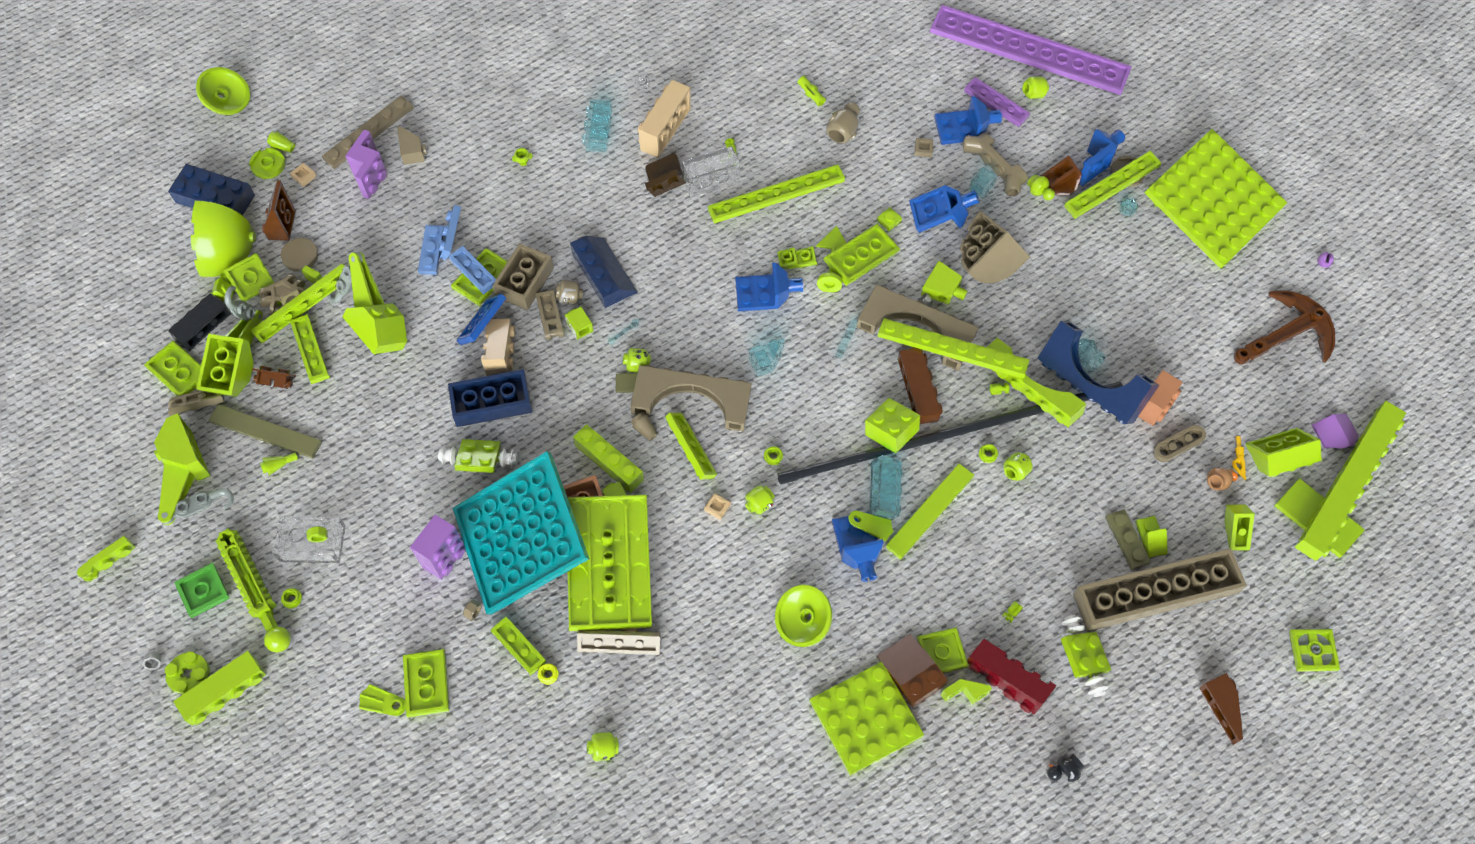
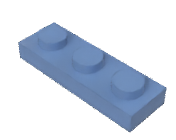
(449, 232)
(429, 253)
(472, 269)

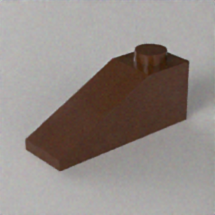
(1224, 702)

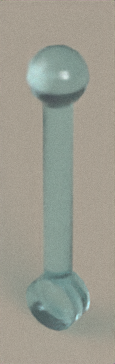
(635, 323)

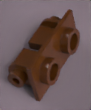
(281, 378)

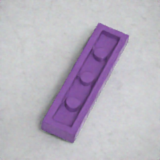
(995, 101)

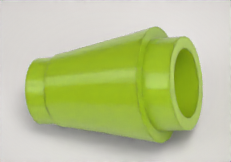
(280, 142)

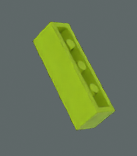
(608, 458)
(219, 688)

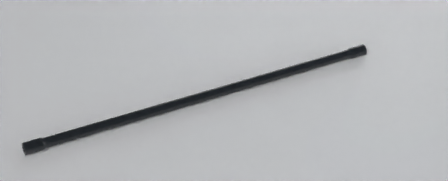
(793, 475)

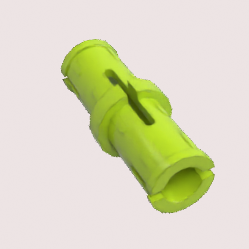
(810, 90)

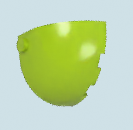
(219, 238)

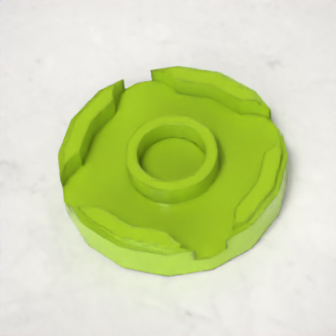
(272, 163)

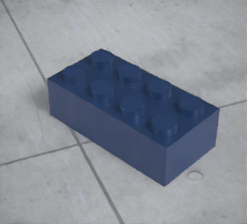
(203, 185)
(489, 398)

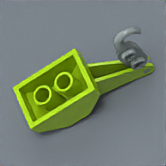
(376, 323)
(228, 358)
(182, 466)

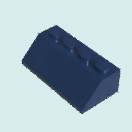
(602, 270)

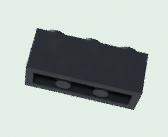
(199, 322)

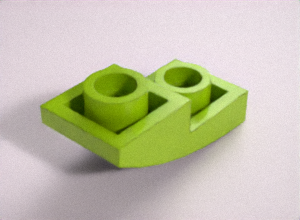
(794, 258)

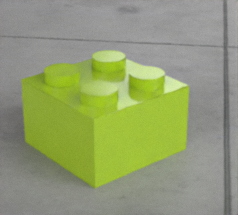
(892, 425)

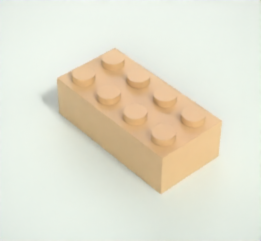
(664, 118)

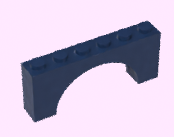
(1062, 356)

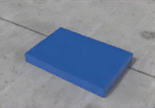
(481, 319)

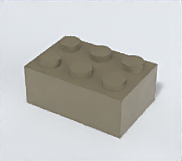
(523, 276)

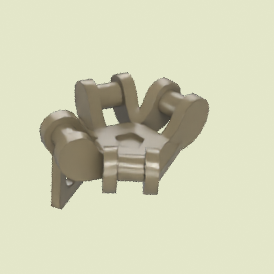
(281, 291)

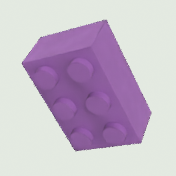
(438, 547)

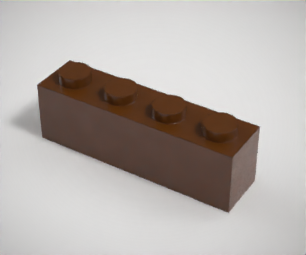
(919, 385)

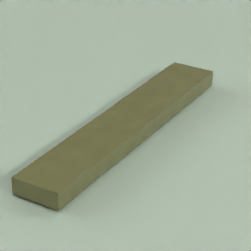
(265, 431)

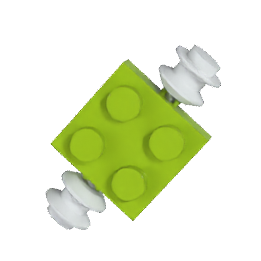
(478, 456)
(1085, 655)

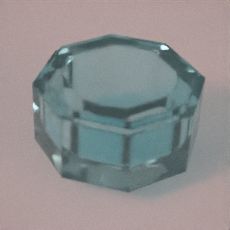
(1128, 207)

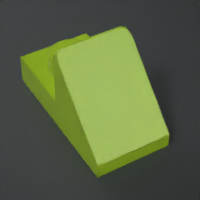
(1152, 536)

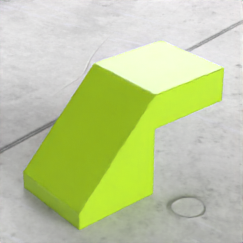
(973, 690)

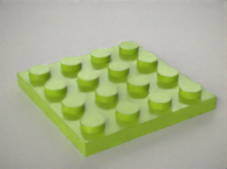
(866, 718)

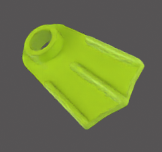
(872, 524)
(381, 701)

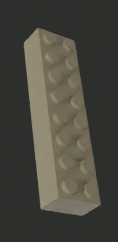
(1159, 589)

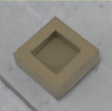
(923, 147)

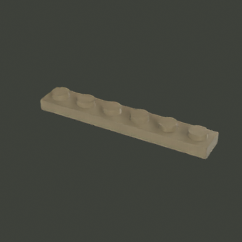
(375, 126)

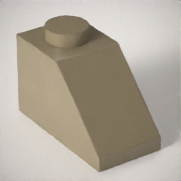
(410, 147)

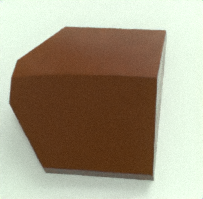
(1064, 177)

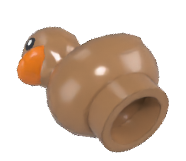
(1221, 478)

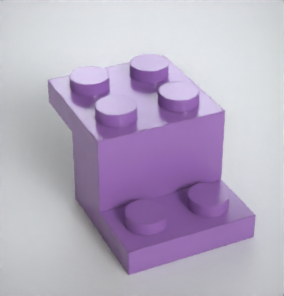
(366, 164)

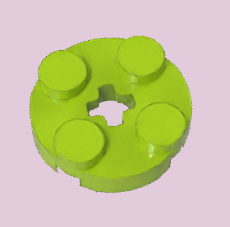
(176, 668)

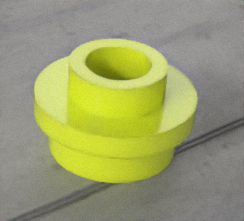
(548, 667)

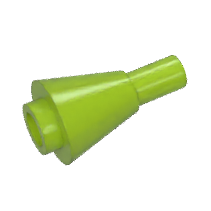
(272, 464)

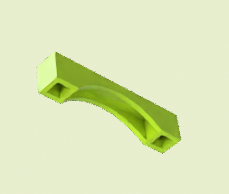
(1061, 405)

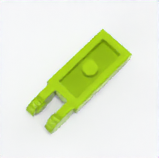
(105, 558)

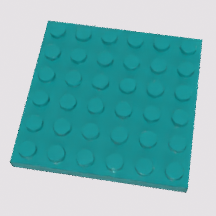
(520, 533)

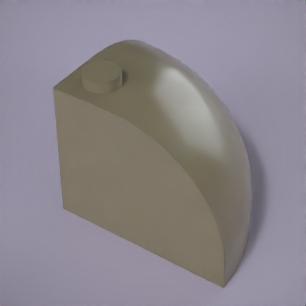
(990, 251)

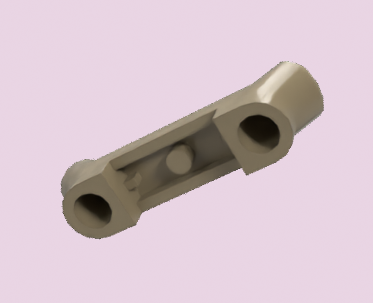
(983, 146)

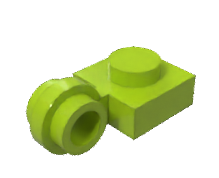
(221, 286)

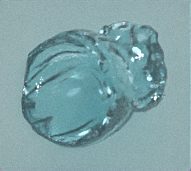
(1090, 355)

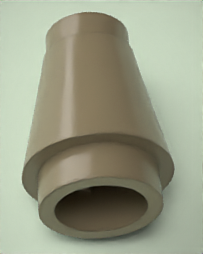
(644, 426)

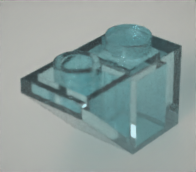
(766, 357)

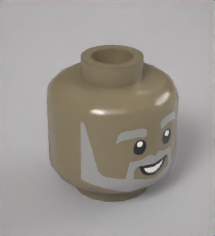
(568, 292)

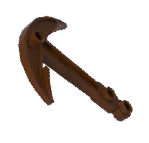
(1308, 320)

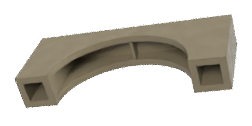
(896, 306)
(655, 384)

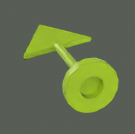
(830, 281)

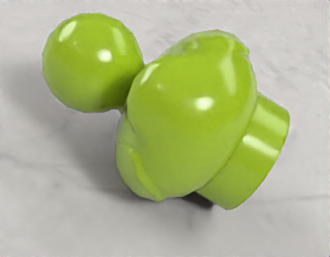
(1040, 186)

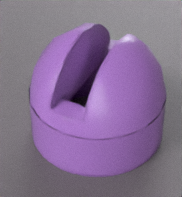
(1321, 259)

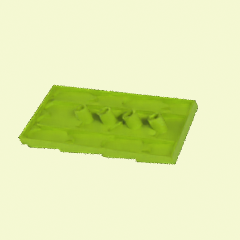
(615, 582)

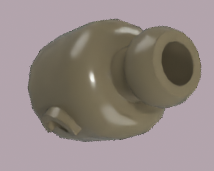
(843, 123)

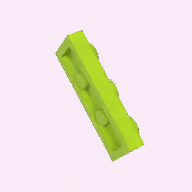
(518, 646)

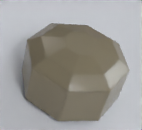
(472, 609)

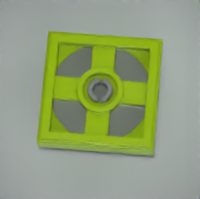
(1314, 650)

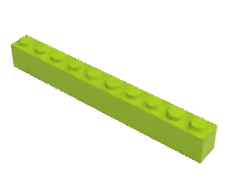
(1350, 481)

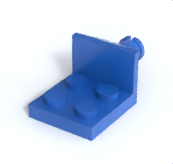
(956, 125)
(1102, 149)
(941, 206)
(766, 291)
(857, 547)

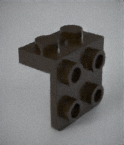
(664, 175)

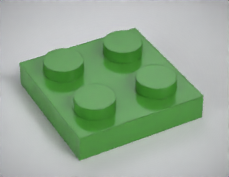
(202, 590)

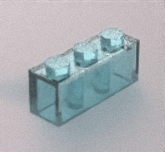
(597, 126)
(885, 487)

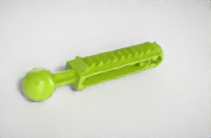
(252, 588)

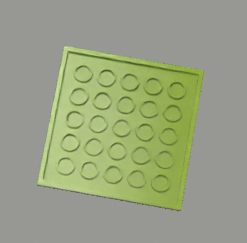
(1216, 198)

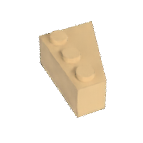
(498, 347)

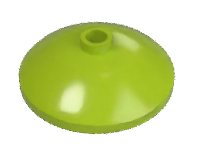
(225, 83)
(793, 611)

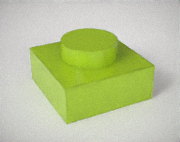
(889, 219)

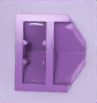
(1336, 431)

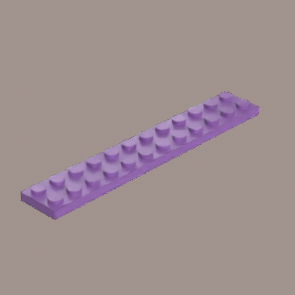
(1031, 49)

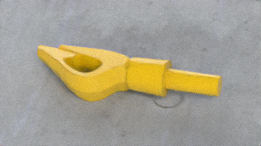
(1239, 450)

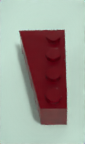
(1010, 677)

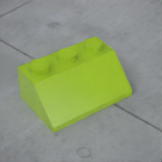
(1285, 451)

